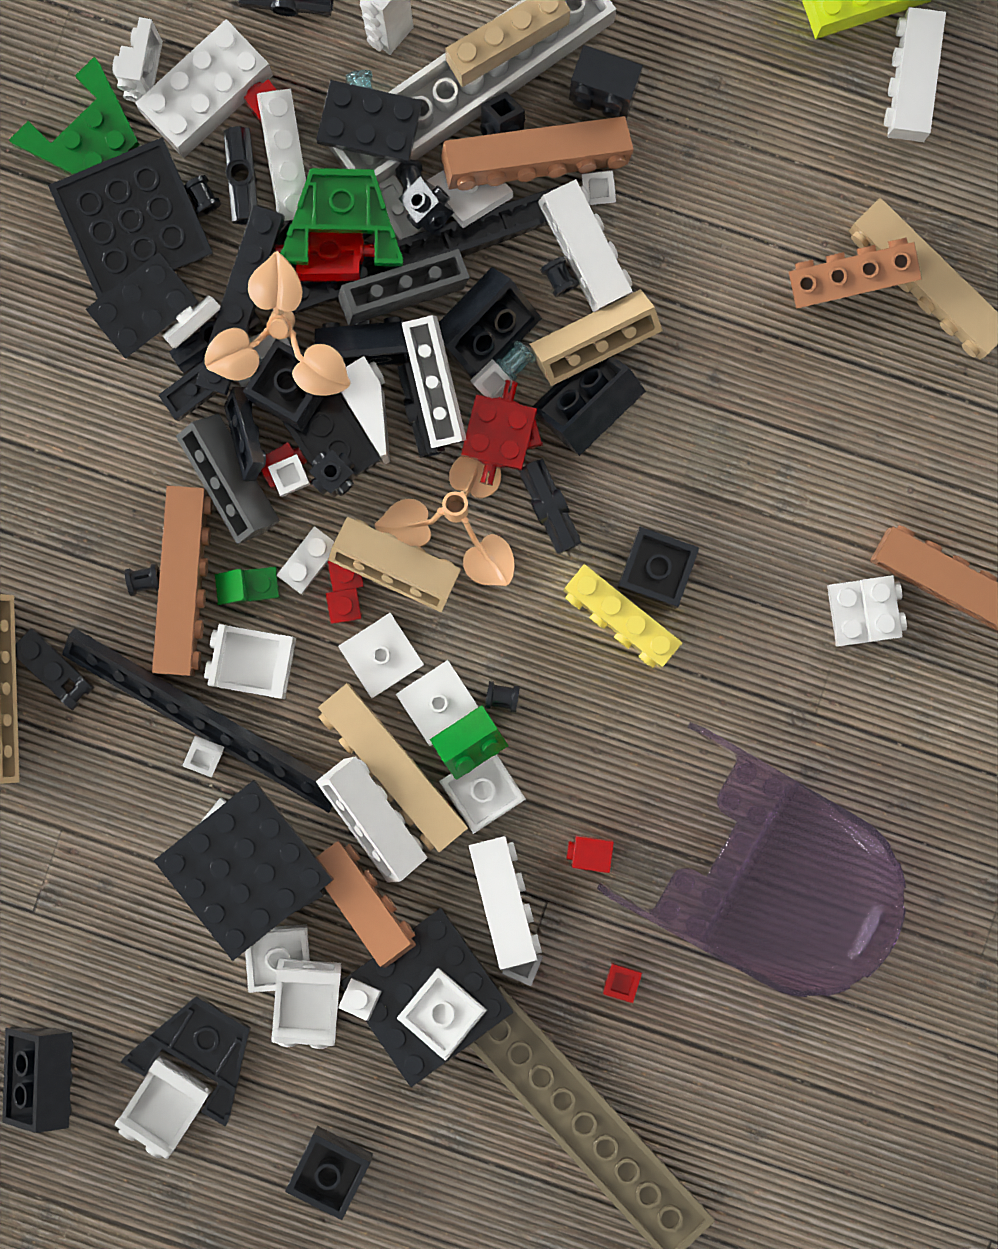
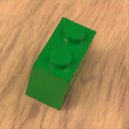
(469, 742)

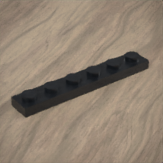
(237, 306)

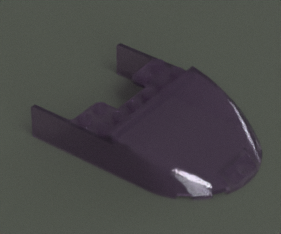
(796, 892)

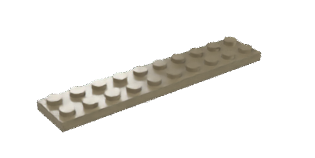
(592, 1131)

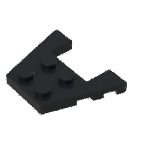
(207, 1042)

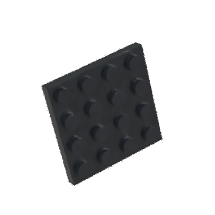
(129, 213)
(243, 870)
(436, 947)

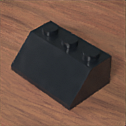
(487, 322)
(376, 342)
(589, 403)
(37, 1078)

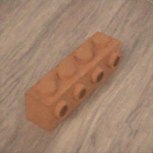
(855, 274)
(364, 906)

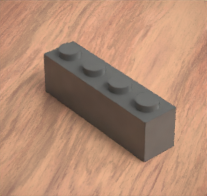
(403, 287)
(216, 463)

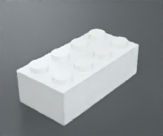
(204, 88)

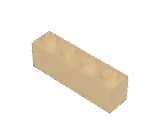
(505, 37)
(596, 337)
(394, 563)

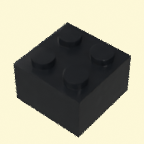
(604, 82)
(276, 390)
(658, 567)
(329, 1173)

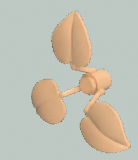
(277, 287)
(486, 563)

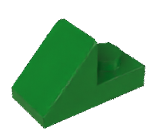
(247, 585)

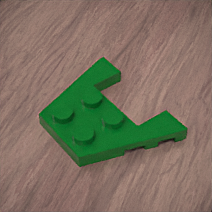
(92, 137)
(341, 204)

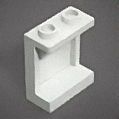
(250, 661)
(306, 1003)
(163, 1107)

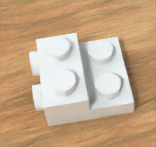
(138, 65)
(866, 610)

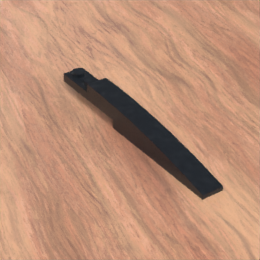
(491, 229)

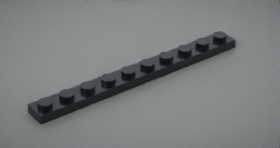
(195, 717)

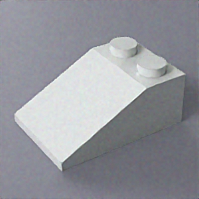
(368, 403)

